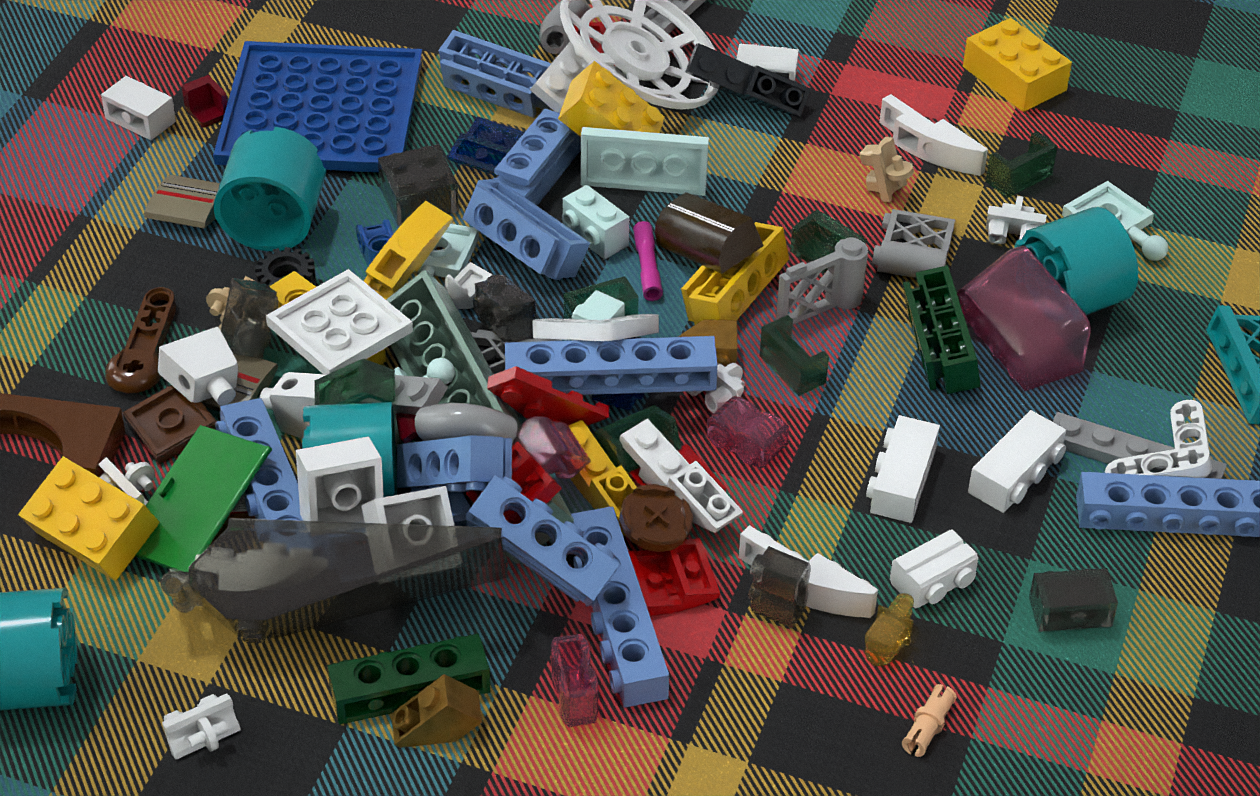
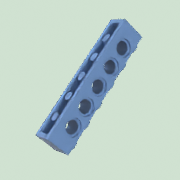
(620, 365)
(274, 488)
(1169, 504)
(623, 618)

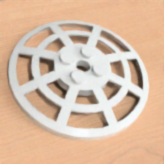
(639, 51)

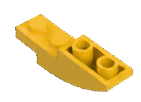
(407, 249)
(600, 480)

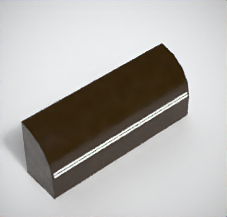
(706, 232)

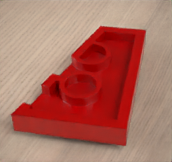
(534, 397)

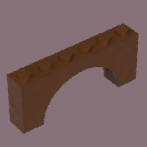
(73, 429)

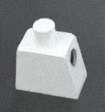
(200, 367)
(289, 399)

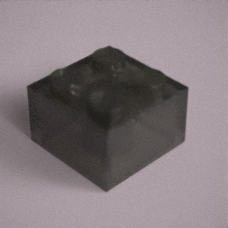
(417, 177)

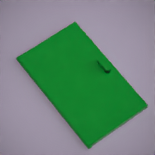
(199, 496)

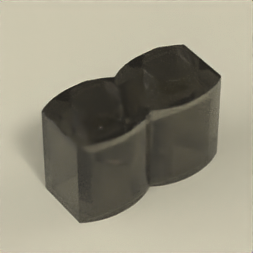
(779, 586)

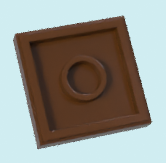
(167, 422)

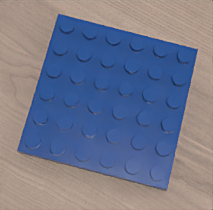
(339, 97)

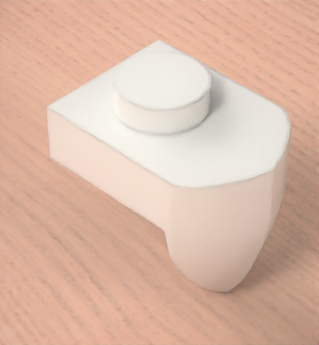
(463, 285)

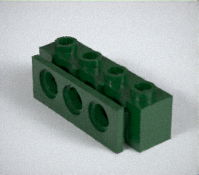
(947, 330)

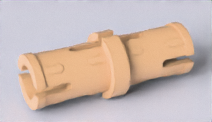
(929, 720)

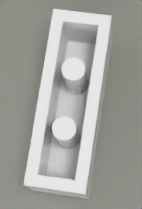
(1017, 461)
(903, 468)

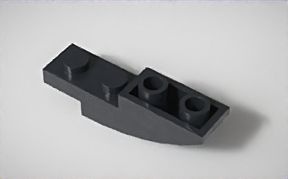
(747, 82)

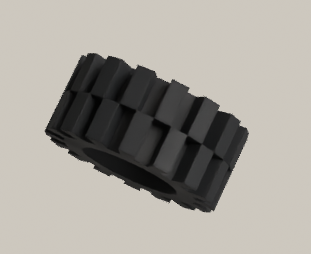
(283, 264)

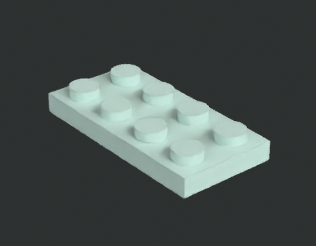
(644, 161)

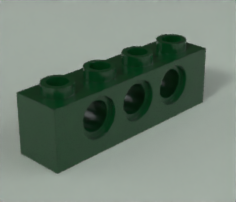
(390, 679)

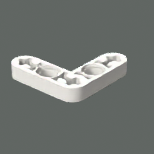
(596, 330)
(1182, 455)

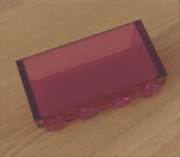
(1026, 319)

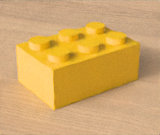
(1017, 64)
(604, 102)
(89, 518)

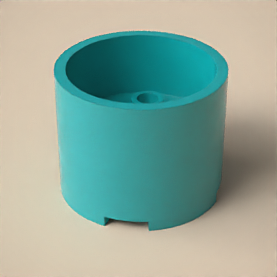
(269, 189)
(1087, 257)
(354, 421)
(36, 649)

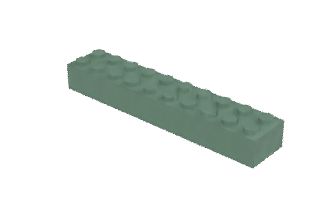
(443, 334)

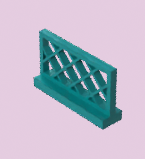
(1236, 357)

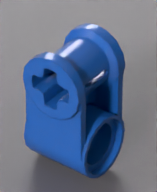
(373, 238)

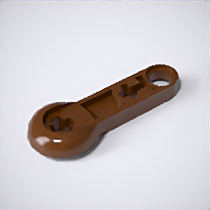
(137, 364)

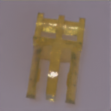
(890, 631)

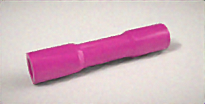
(649, 273)

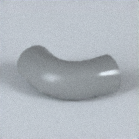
(551, 30)
(463, 419)

